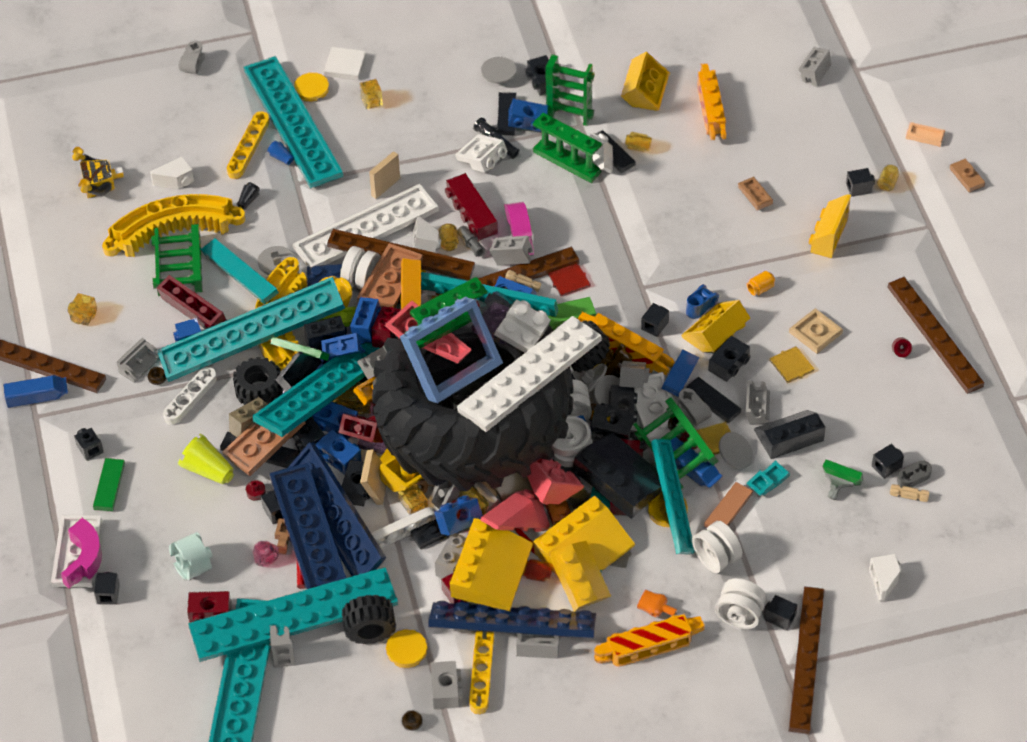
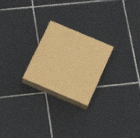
(384, 175)
(816, 331)
(372, 479)

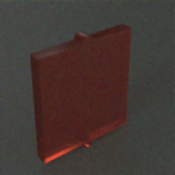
(569, 279)

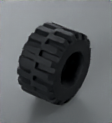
(594, 355)
(255, 371)
(368, 619)

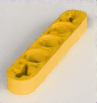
(247, 137)
(481, 676)

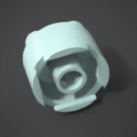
(191, 556)

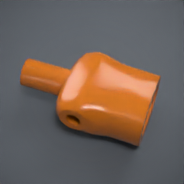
(655, 604)

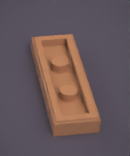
(730, 505)

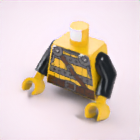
(97, 174)

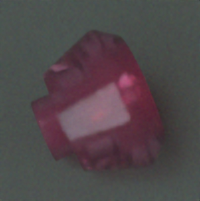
(265, 553)

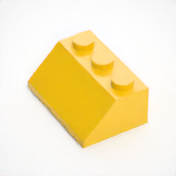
(645, 83)
(830, 226)
(717, 326)
(395, 477)
(579, 575)

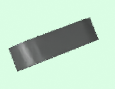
(913, 473)

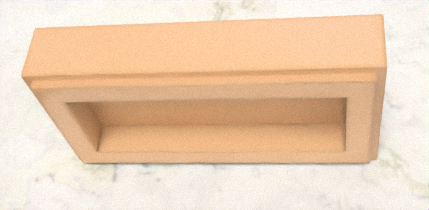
(925, 134)

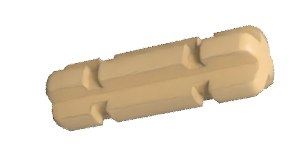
(521, 279)
(909, 492)

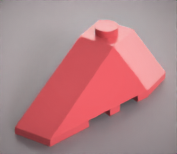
(447, 346)
(552, 483)
(518, 511)

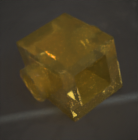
(371, 94)
(82, 309)
(413, 499)

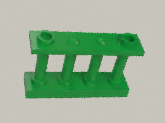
(553, 92)
(562, 157)
(193, 251)
(471, 289)
(683, 426)

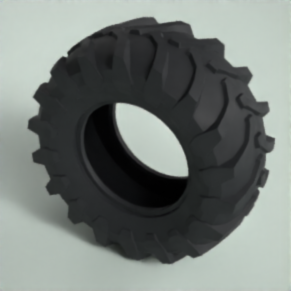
(447, 444)

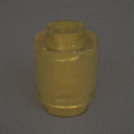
(638, 141)
(888, 178)
(448, 236)

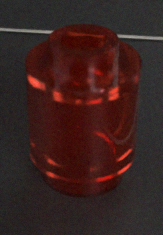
(537, 570)

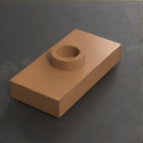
(967, 175)
(755, 193)

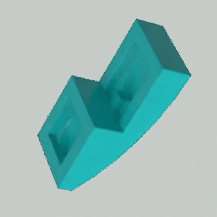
(769, 479)

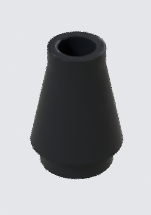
(248, 195)

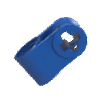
(700, 302)

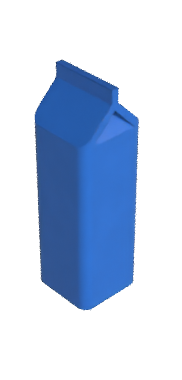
(34, 390)
(704, 474)

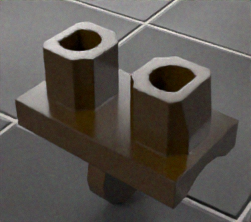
(612, 360)

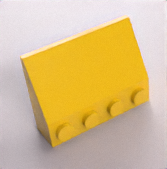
(587, 523)
(490, 566)

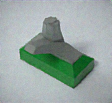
(840, 477)

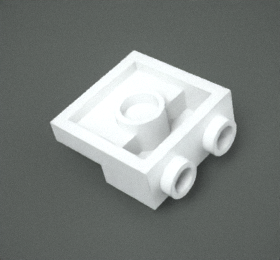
(482, 152)
(523, 326)

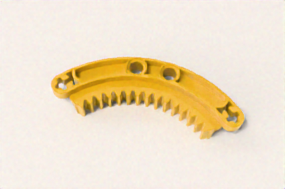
(168, 215)
(286, 285)

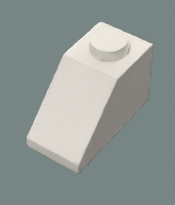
(604, 155)
(173, 174)
(425, 236)
(885, 574)

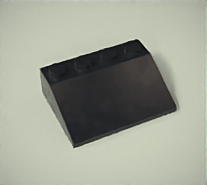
(618, 474)

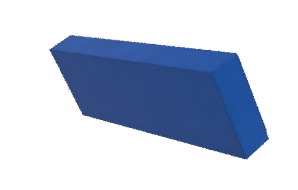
(680, 372)

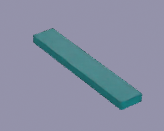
(239, 271)
(673, 496)

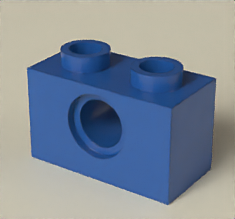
(524, 113)
(338, 450)
(447, 518)

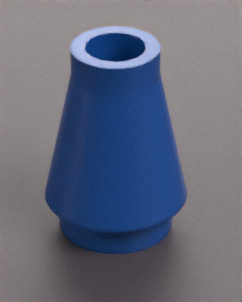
(279, 152)

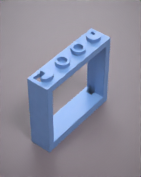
(468, 375)

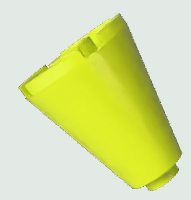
(206, 461)

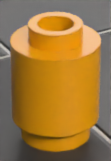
(761, 283)

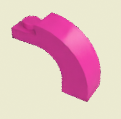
(519, 220)
(90, 558)

